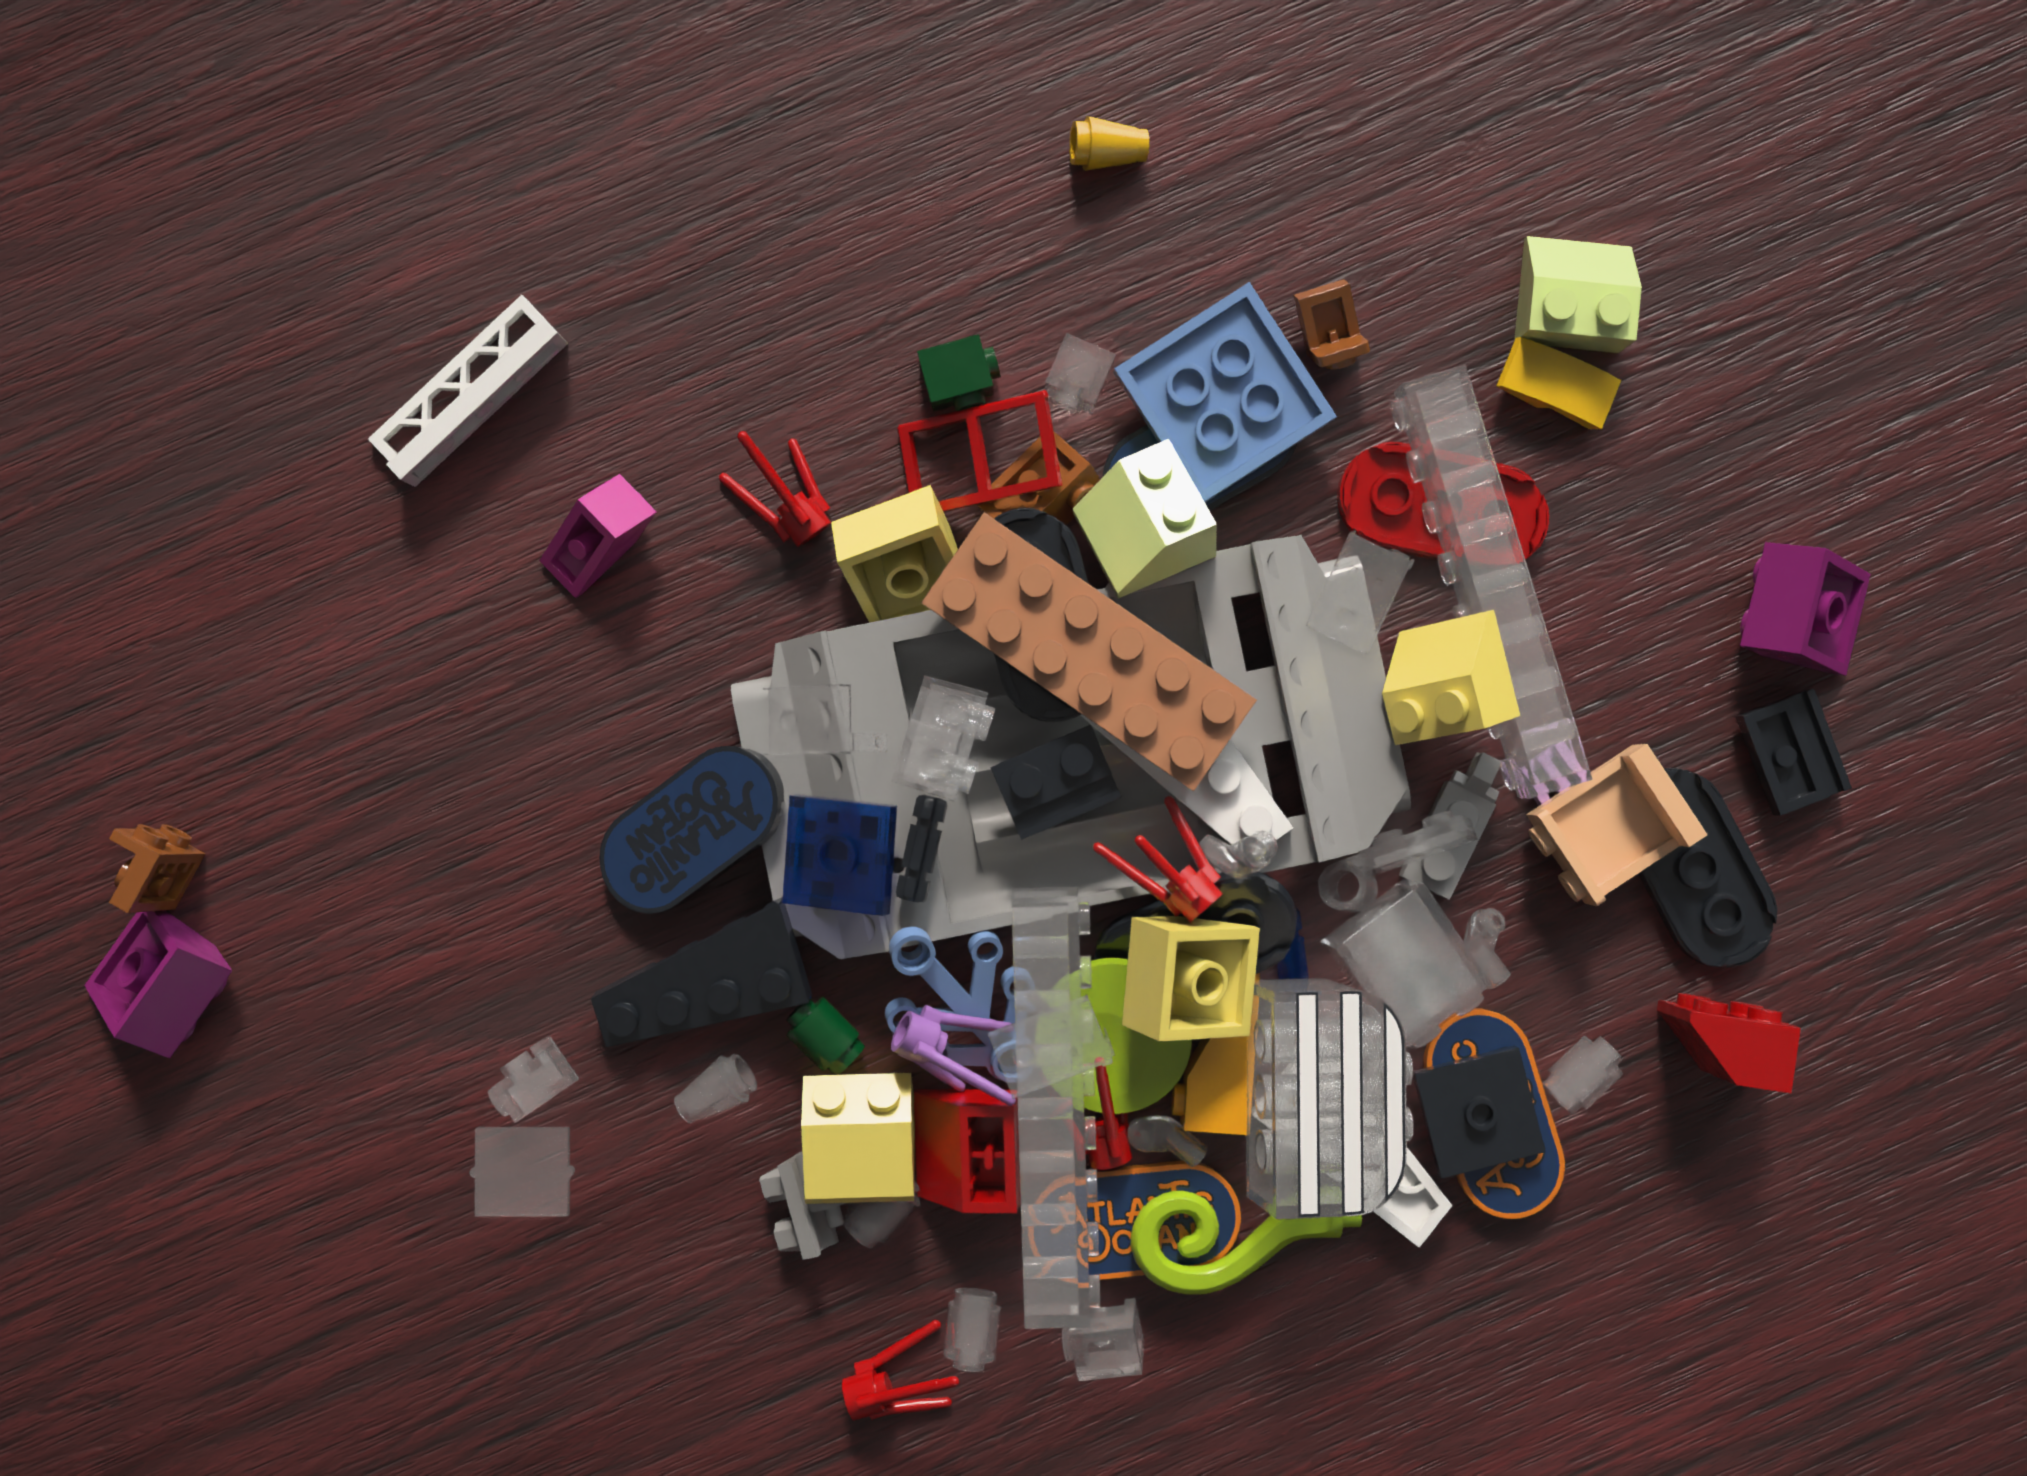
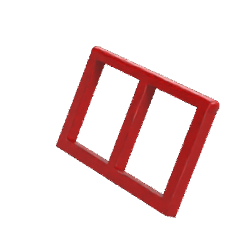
(972, 417)

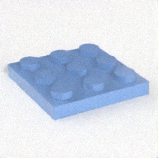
(1225, 392)

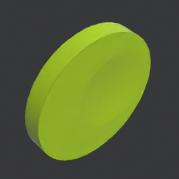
(1141, 1066)

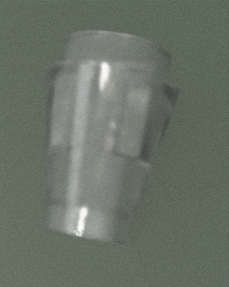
(716, 1089)

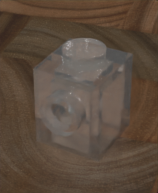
(1078, 375)

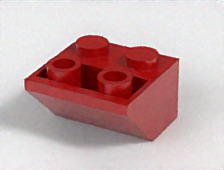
(1736, 1044)
(967, 1150)

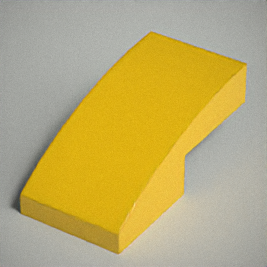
(1558, 382)

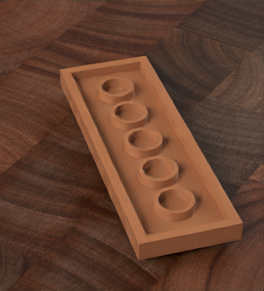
(1089, 651)

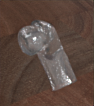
(1242, 857)
(1481, 938)
(1165, 1134)

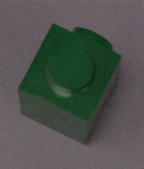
(959, 373)

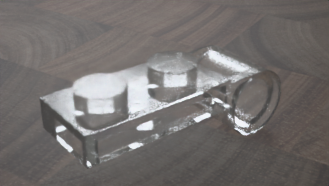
(1392, 851)

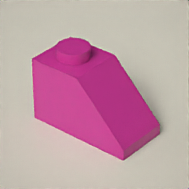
(596, 534)

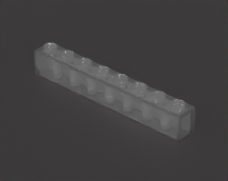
(1490, 573)
(1053, 1120)

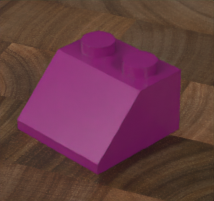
(1804, 607)
(157, 982)

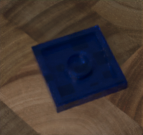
(839, 854)

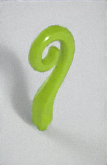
(1228, 1270)

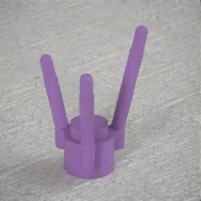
(923, 1042)

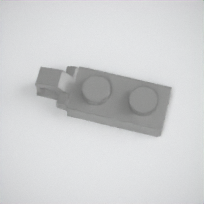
(1465, 796)

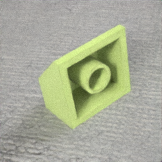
(1578, 295)
(1146, 520)

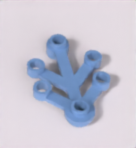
(976, 1004)

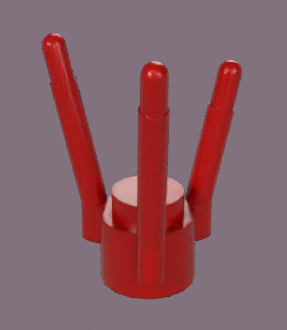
(801, 516)
(1189, 890)
(1111, 1130)
(873, 1394)

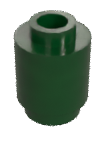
(824, 1036)

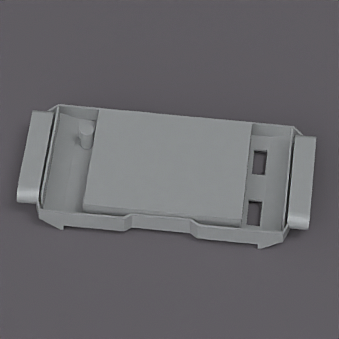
(1315, 696)

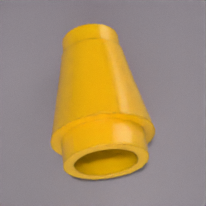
(1106, 144)

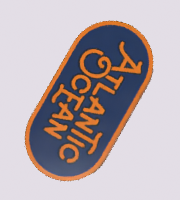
(1520, 1185)
(1129, 1188)

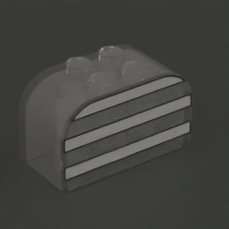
(1324, 1099)

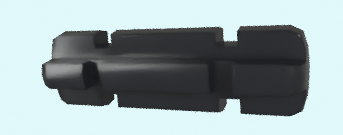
(921, 848)

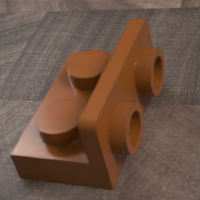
(1076, 475)
(158, 871)

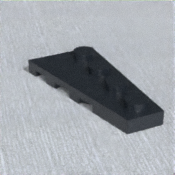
(725, 977)

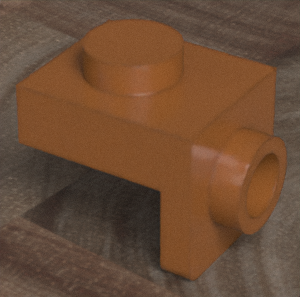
(1330, 325)

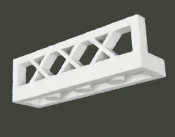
(476, 399)

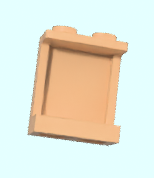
(1614, 824)

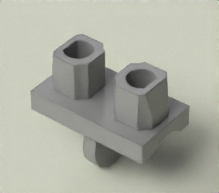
(810, 1225)

